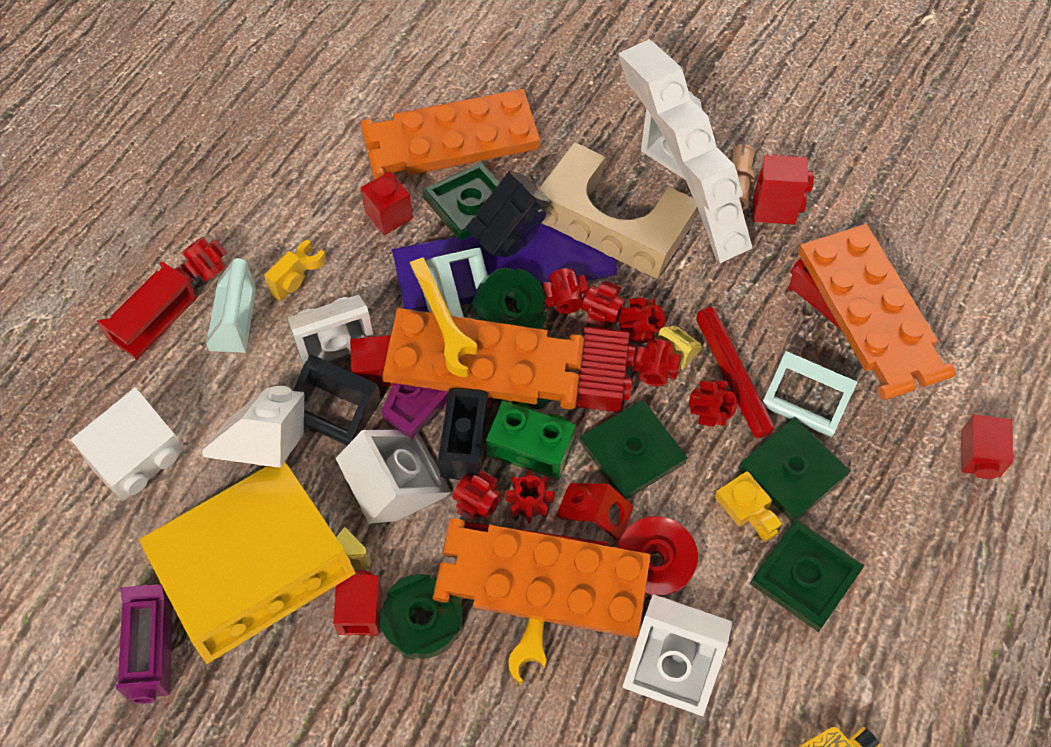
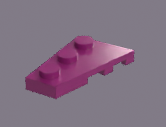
(412, 407)

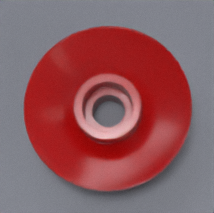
(669, 540)

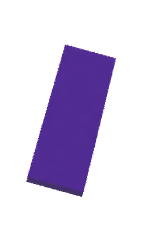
(541, 255)

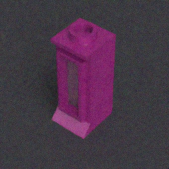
(145, 643)

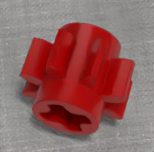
(204, 259)
(565, 290)
(603, 304)
(642, 319)
(656, 363)
(713, 403)
(530, 486)
(477, 496)

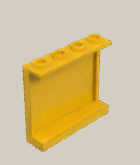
(245, 559)

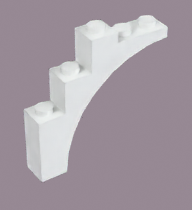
(689, 135)

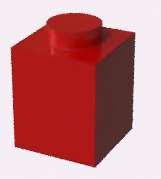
(387, 203)
(369, 358)
(986, 446)
(358, 605)

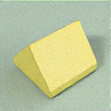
(682, 342)
(354, 549)

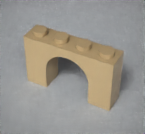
(639, 242)

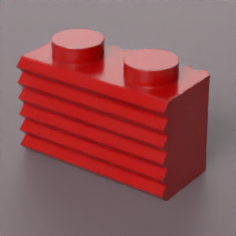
(781, 189)
(603, 369)

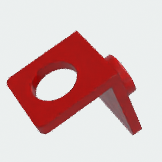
(592, 504)

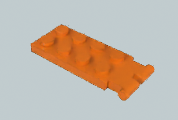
(451, 134)
(875, 311)
(508, 365)
(545, 578)

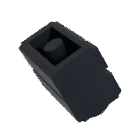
(509, 215)
(463, 433)

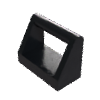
(344, 385)

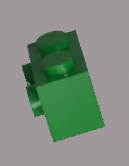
(531, 439)

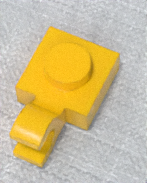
(288, 272)
(749, 502)

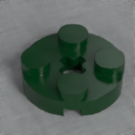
(509, 283)
(411, 638)

